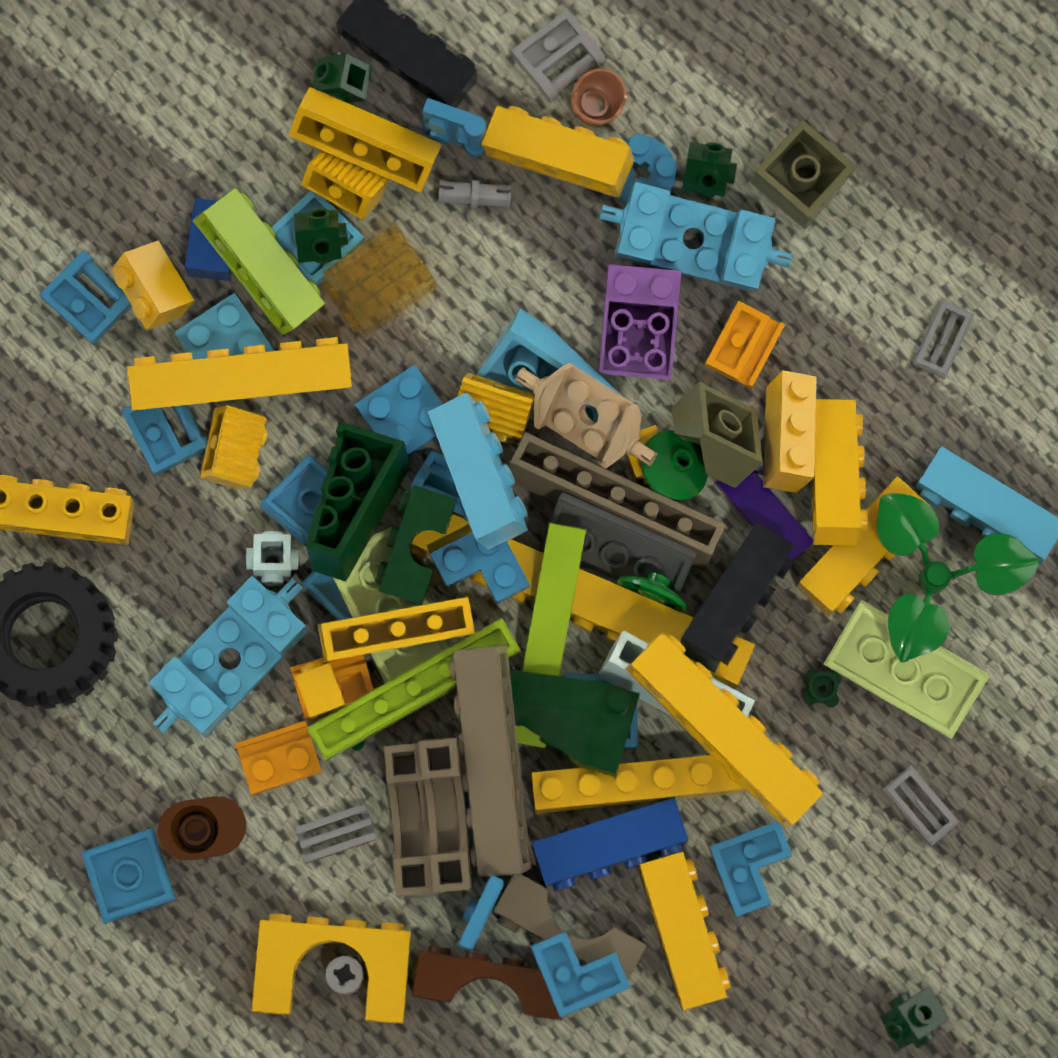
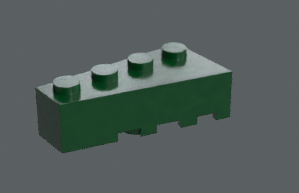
(354, 497)

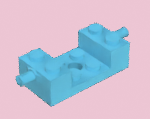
(732, 247)
(255, 626)

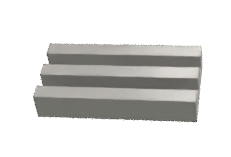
(931, 366)
(910, 816)
(306, 843)

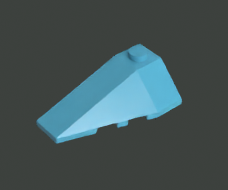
(538, 349)

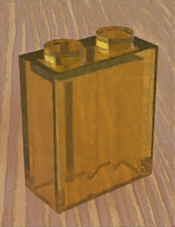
(378, 281)

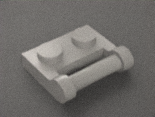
(550, 47)

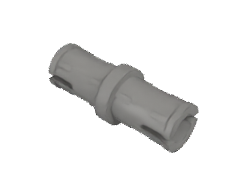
(474, 194)

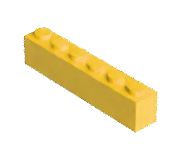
(238, 376)
(725, 730)
(632, 785)

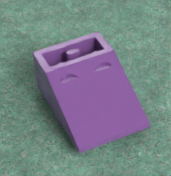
(639, 322)

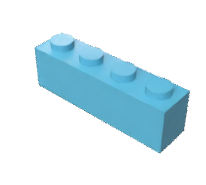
(478, 470)
(986, 503)

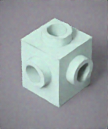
(270, 545)

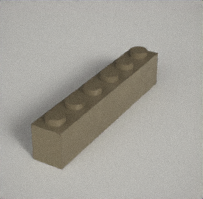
(552, 470)
(491, 760)

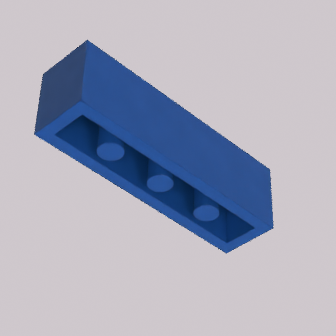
(609, 843)

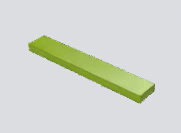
(552, 608)
(400, 695)

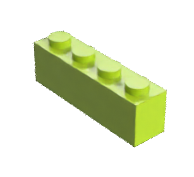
(259, 261)

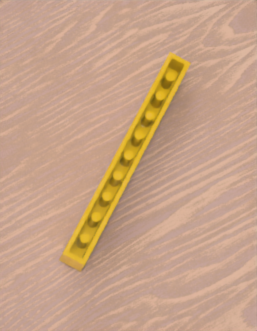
(595, 601)

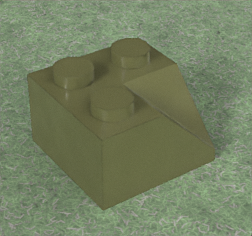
(803, 174)
(723, 430)

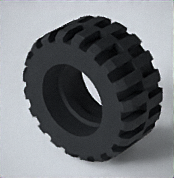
(94, 644)

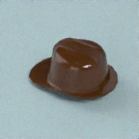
(202, 828)

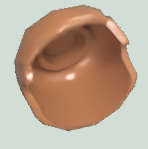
(600, 84)

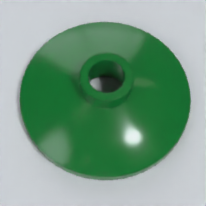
(667, 475)
(654, 588)

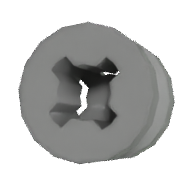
(349, 982)

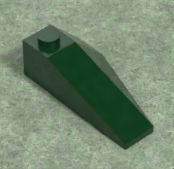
(576, 716)

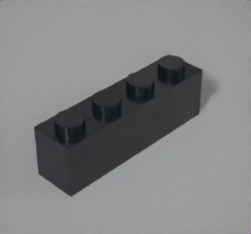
(408, 51)
(735, 598)

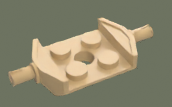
(561, 407)

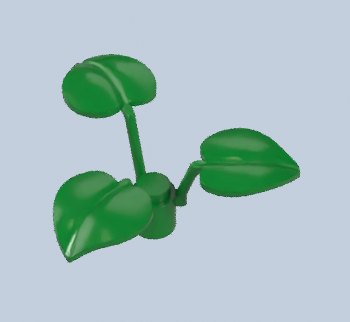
(914, 623)

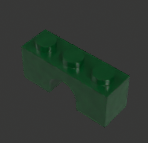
(422, 512)

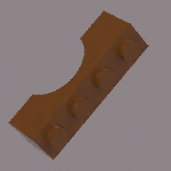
(443, 975)

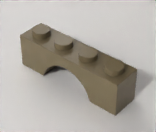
(446, 814)
(409, 822)
(526, 908)

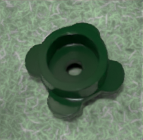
(814, 695)

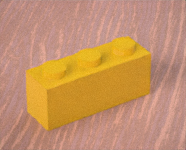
(790, 432)

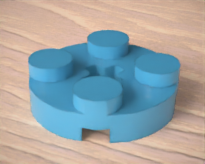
(660, 167)

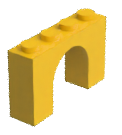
(285, 944)

